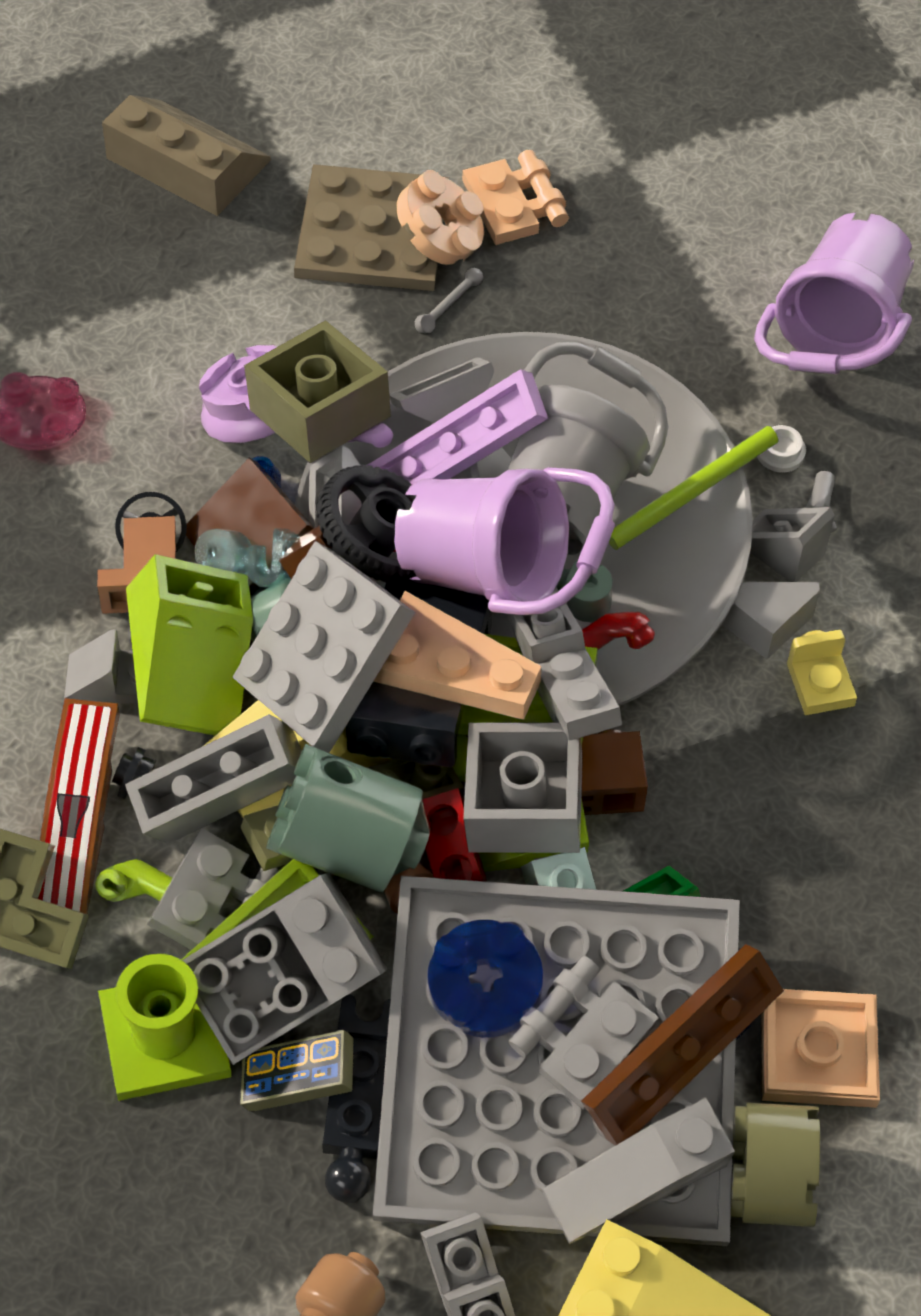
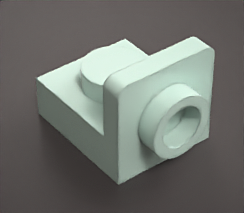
(560, 870)

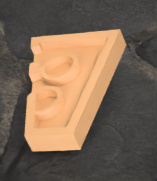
(459, 664)

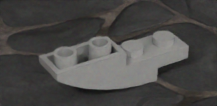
(569, 679)

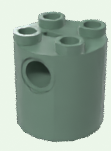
(349, 820)

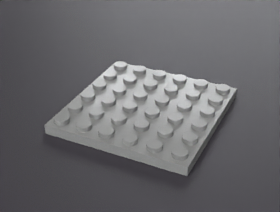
(475, 1120)

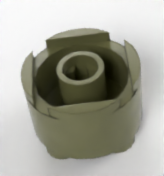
(778, 1164)

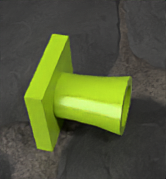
(158, 1031)

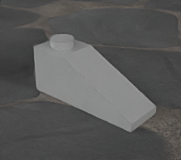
(640, 1170)

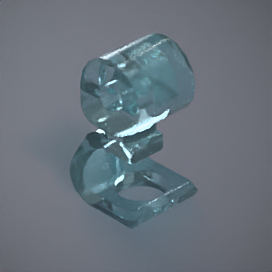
(234, 553)

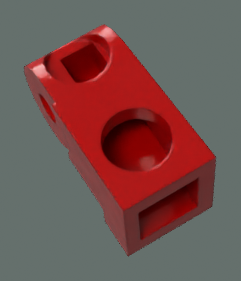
(447, 839)

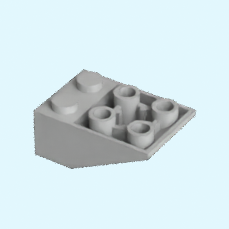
(282, 967)

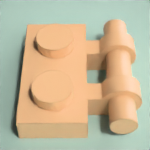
(505, 207)

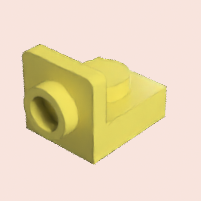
(820, 672)

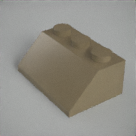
(180, 152)

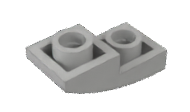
(466, 1269)

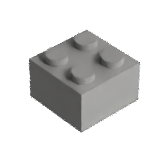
(522, 788)

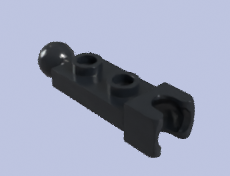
(355, 1116)

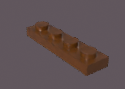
(682, 1045)

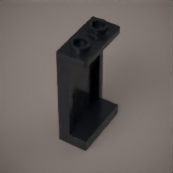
(408, 723)

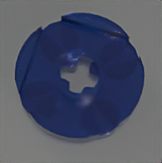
(502, 949)

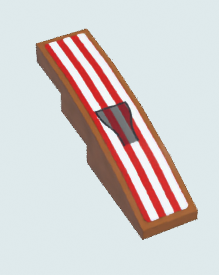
(78, 800)

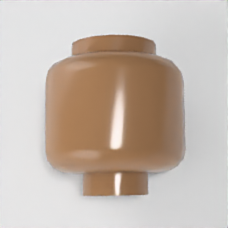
(341, 1287)

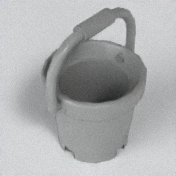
(590, 435)

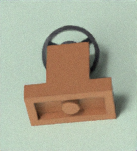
(142, 539)

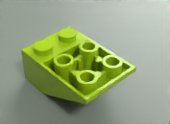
(187, 643)

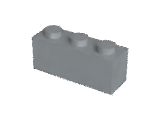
(215, 779)

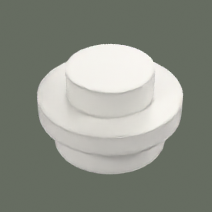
(787, 453)

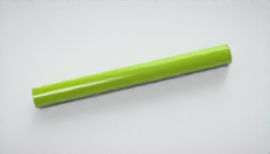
(692, 487)

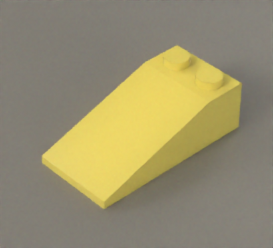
(644, 1279)

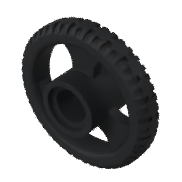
(371, 532)

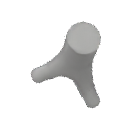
(822, 492)

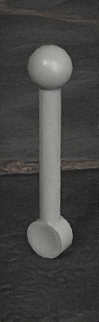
(426, 322)

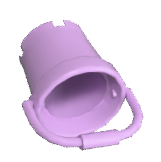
(844, 300)
(501, 537)

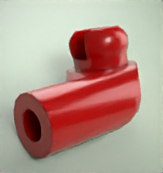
(617, 625)

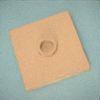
(821, 1049)

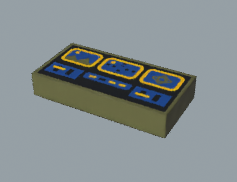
(297, 1071)

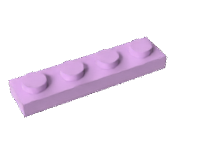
(469, 431)

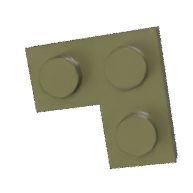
(27, 922)

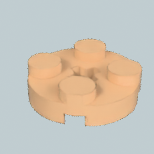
(434, 198)

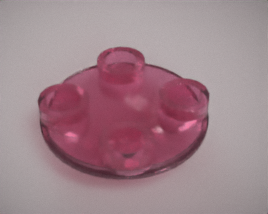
(39, 411)

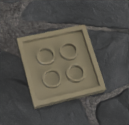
(355, 231)

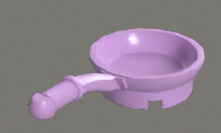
(227, 408)

